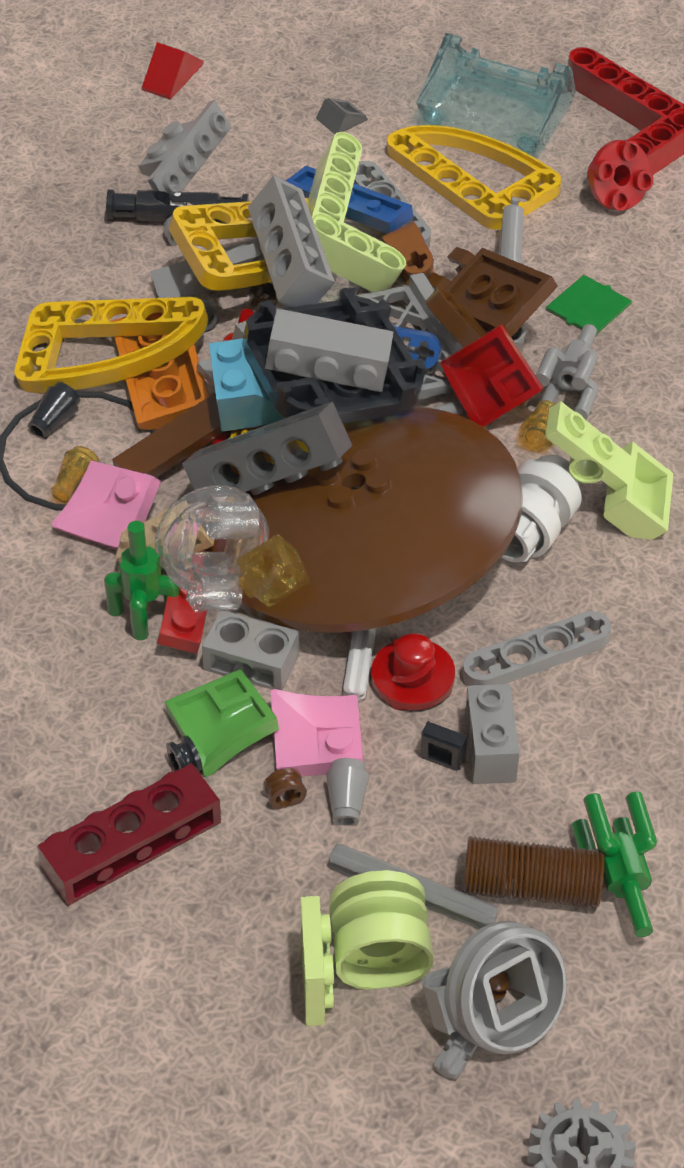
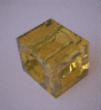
(286, 575)

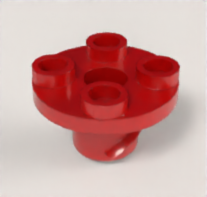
(619, 175)
(413, 673)

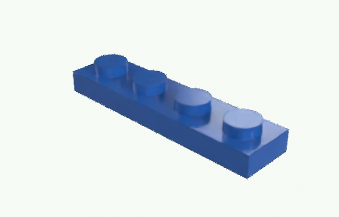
(364, 204)

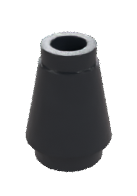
(54, 409)

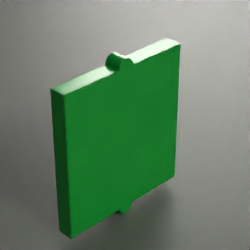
(588, 303)

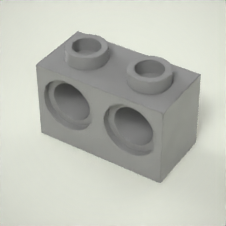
(256, 647)
(491, 734)

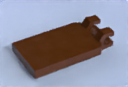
(495, 288)

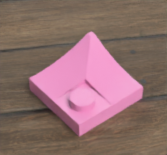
(107, 503)
(315, 731)

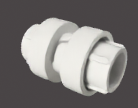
(548, 505)

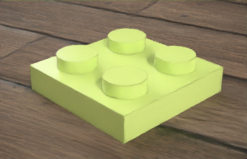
(316, 961)

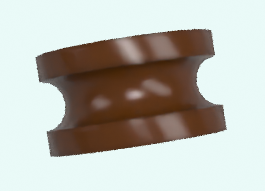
(284, 788)

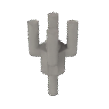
(571, 371)

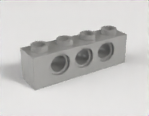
(290, 244)

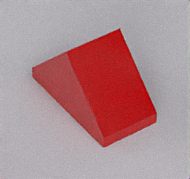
(169, 71)

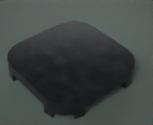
(295, 393)

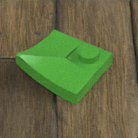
(222, 718)

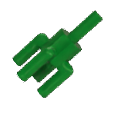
(138, 581)
(623, 851)

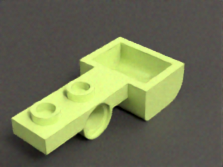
(636, 482)

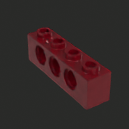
(192, 812)

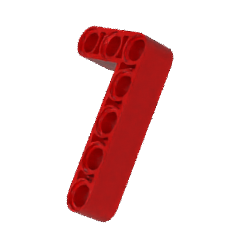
(634, 101)

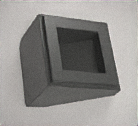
(339, 115)

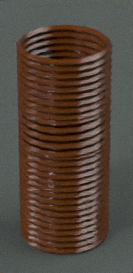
(547, 872)

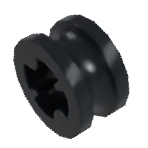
(184, 754)

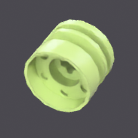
(380, 930)

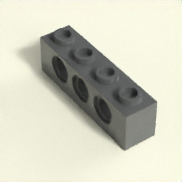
(317, 428)

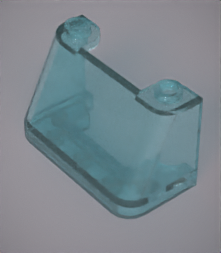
(495, 96)

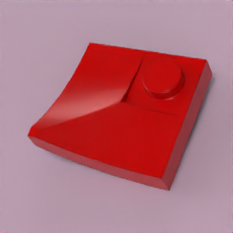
(490, 376)

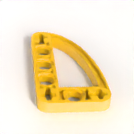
(422, 136)
(196, 226)
(56, 320)

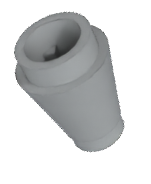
(347, 788)

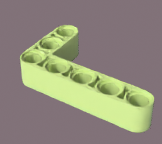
(347, 249)

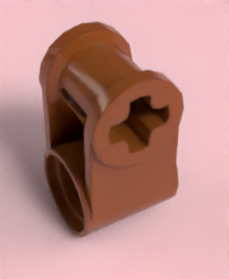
(412, 246)

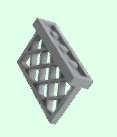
(419, 314)

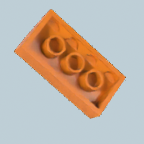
(166, 390)

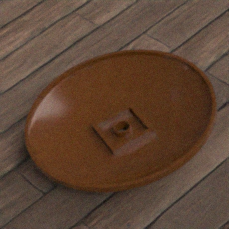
(418, 532)

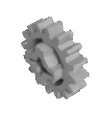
(597, 1134)

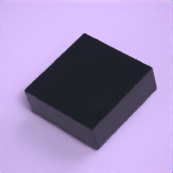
(443, 746)

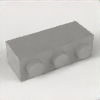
(329, 350)

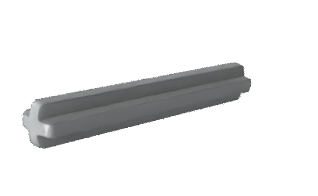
(438, 896)

